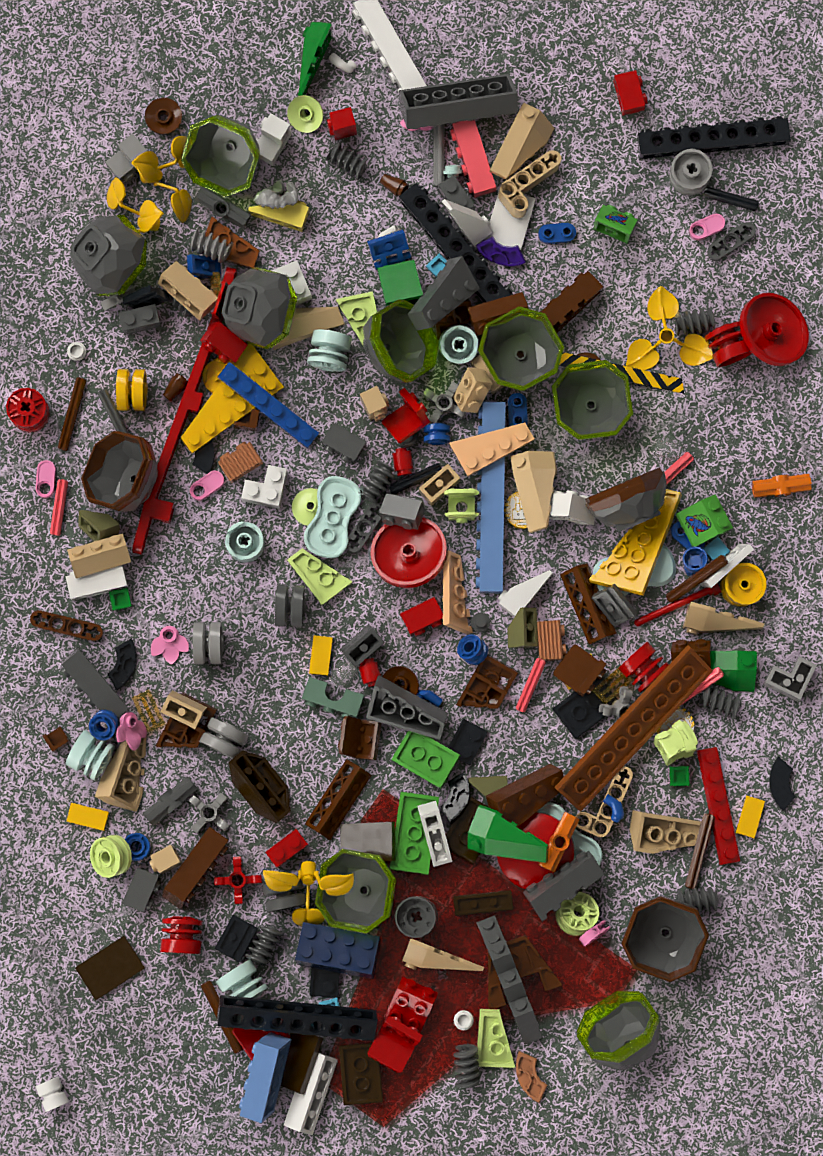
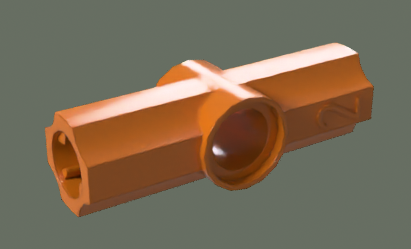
(781, 485)
(565, 830)

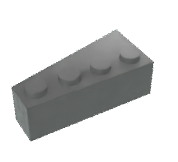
(447, 292)
(92, 683)
(405, 710)
(563, 884)

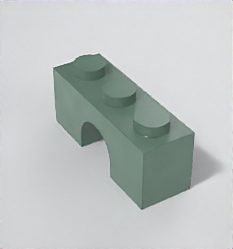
(316, 695)

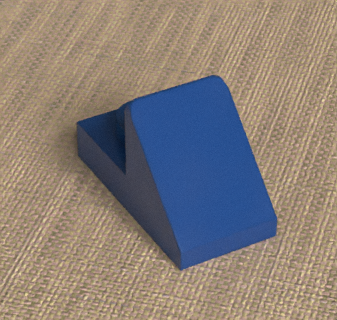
(202, 266)

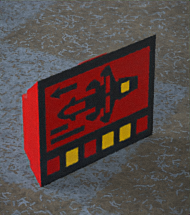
(220, 301)

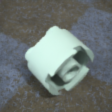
(469, 344)
(249, 532)

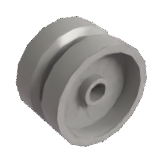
(698, 164)
(207, 643)
(225, 736)

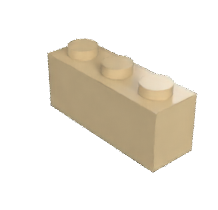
(188, 290)
(99, 555)

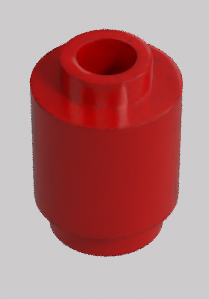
(402, 462)
(369, 672)

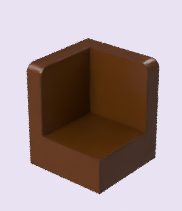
(249, 421)
(57, 739)

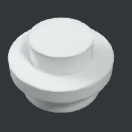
(76, 351)
(463, 1020)

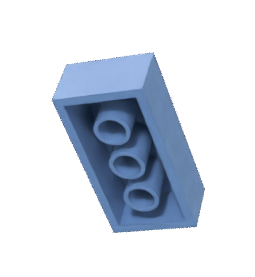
(264, 1077)

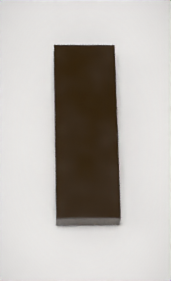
(483, 903)

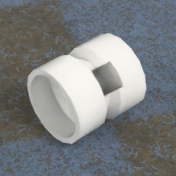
(52, 1094)

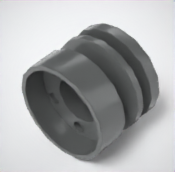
(405, 920)

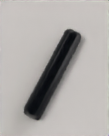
(731, 198)
(414, 479)

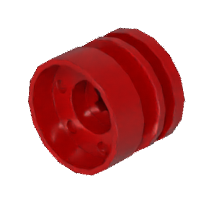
(727, 341)
(33, 419)
(643, 666)
(181, 935)

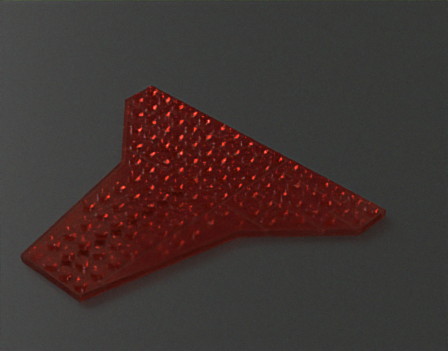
(585, 972)

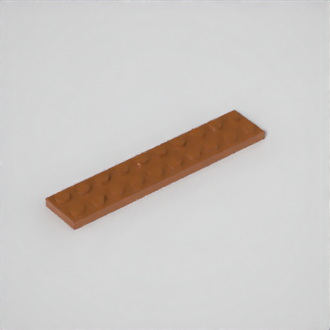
(633, 728)

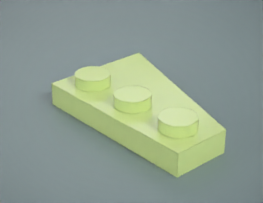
(358, 311)
(318, 577)
(493, 1041)

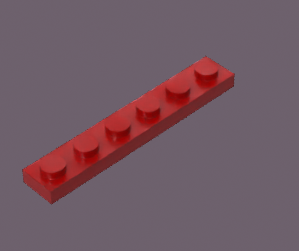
(718, 805)

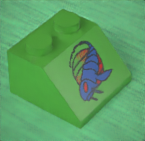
(615, 223)
(704, 521)

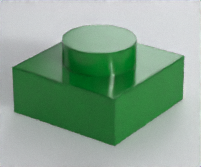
(120, 599)
(679, 776)

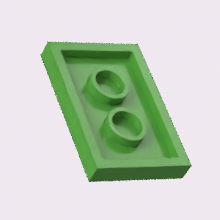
(426, 758)

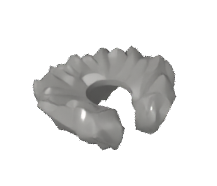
(269, 196)

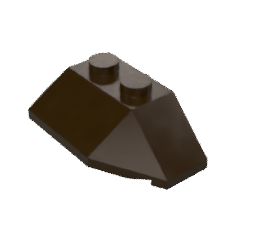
(260, 785)

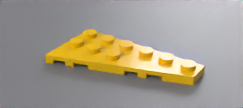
(228, 406)
(638, 551)

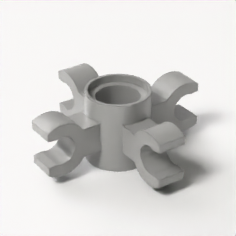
(431, 396)
(618, 705)
(202, 807)

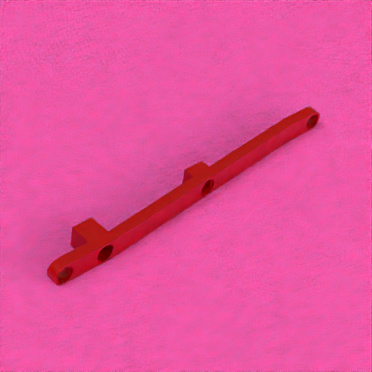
(191, 402)

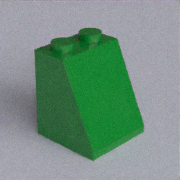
(400, 282)

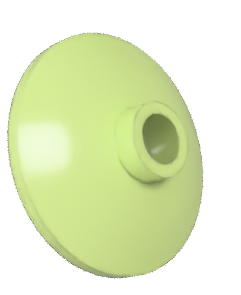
(298, 117)
(300, 503)

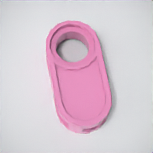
(710, 225)
(45, 475)
(210, 482)
(594, 933)

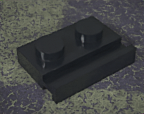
(146, 297)
(467, 741)
(236, 938)
(324, 983)

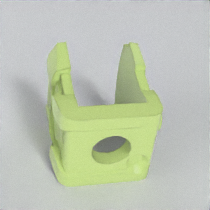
(461, 495)
(676, 742)

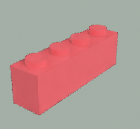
(474, 158)

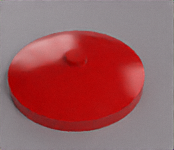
(774, 329)
(409, 555)
(527, 872)

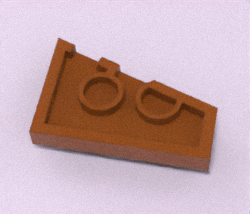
(241, 252)

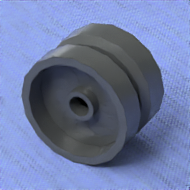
(291, 606)
(284, 899)

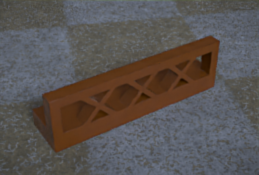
(597, 618)
(340, 801)

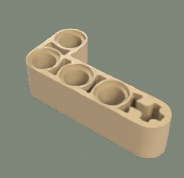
(531, 179)
(600, 818)

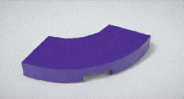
(501, 254)

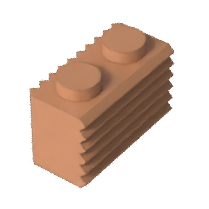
(240, 461)
(550, 641)

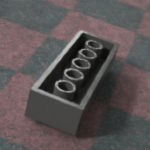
(458, 101)

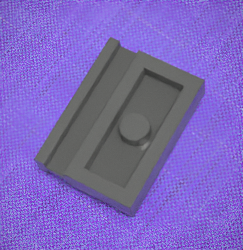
(614, 605)

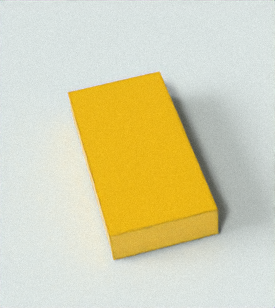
(320, 655)
(87, 816)
(750, 817)

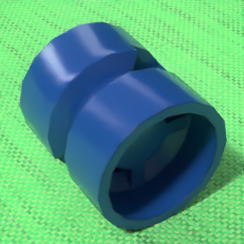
(694, 560)

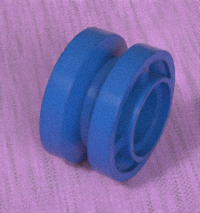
(436, 434)
(472, 649)
(100, 732)
(146, 847)

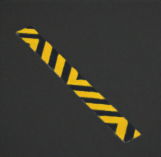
(634, 375)

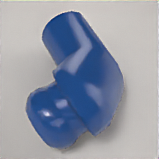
(430, 696)
(617, 808)

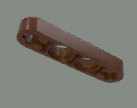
(66, 628)

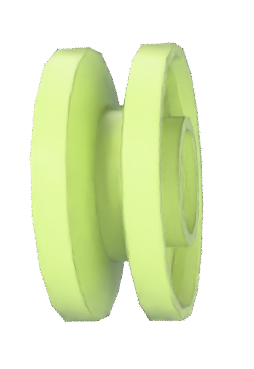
(110, 856)
(573, 924)

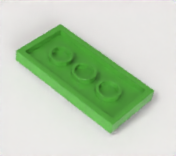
(410, 841)

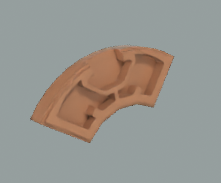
(528, 1076)

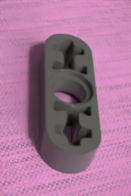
(717, 245)
(361, 543)

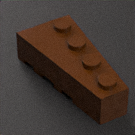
(572, 300)
(526, 795)
(194, 868)

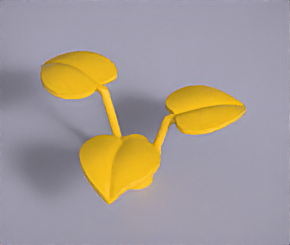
(150, 172)
(148, 215)
(641, 352)
(333, 884)

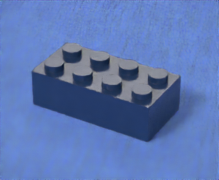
(338, 950)

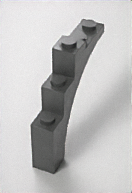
(510, 980)

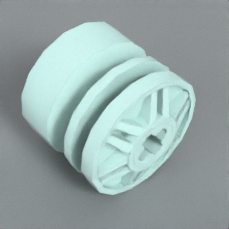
(330, 346)
(88, 754)
(240, 981)

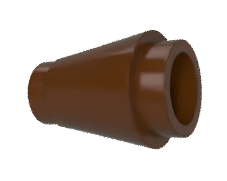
(394, 185)
(175, 386)

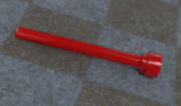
(715, 590)

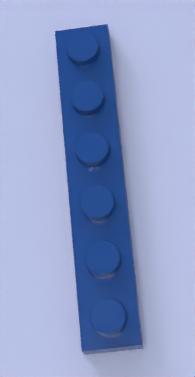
(268, 405)

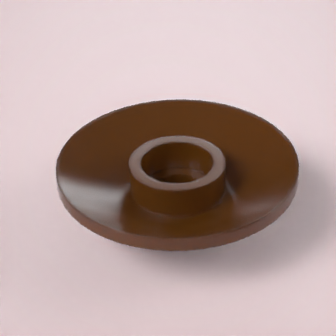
(161, 107)
(403, 673)

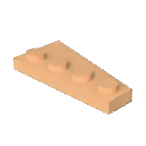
(484, 449)
(454, 606)

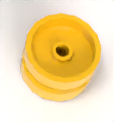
(135, 390)
(753, 579)

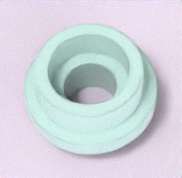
(452, 170)

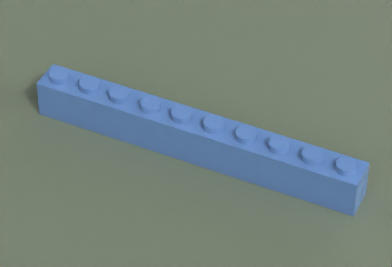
(491, 507)

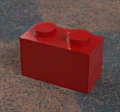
(629, 92)
(341, 123)
(223, 343)
(422, 616)
(286, 848)

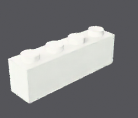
(306, 1108)

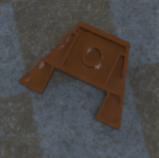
(527, 962)

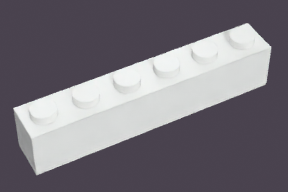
(387, 44)

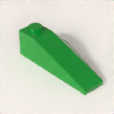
(315, 45)
(738, 669)
(498, 837)

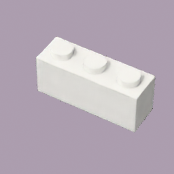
(96, 583)

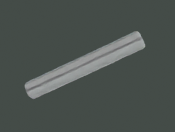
(438, 154)

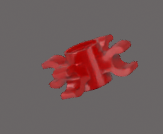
(237, 870)

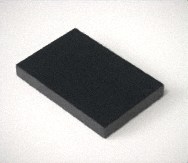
(581, 712)

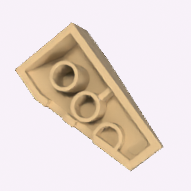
(526, 136)
(310, 319)
(534, 481)
(704, 619)
(121, 778)
(660, 833)
(426, 956)

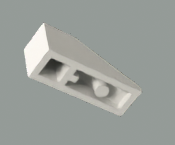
(469, 221)
(522, 594)
(434, 833)

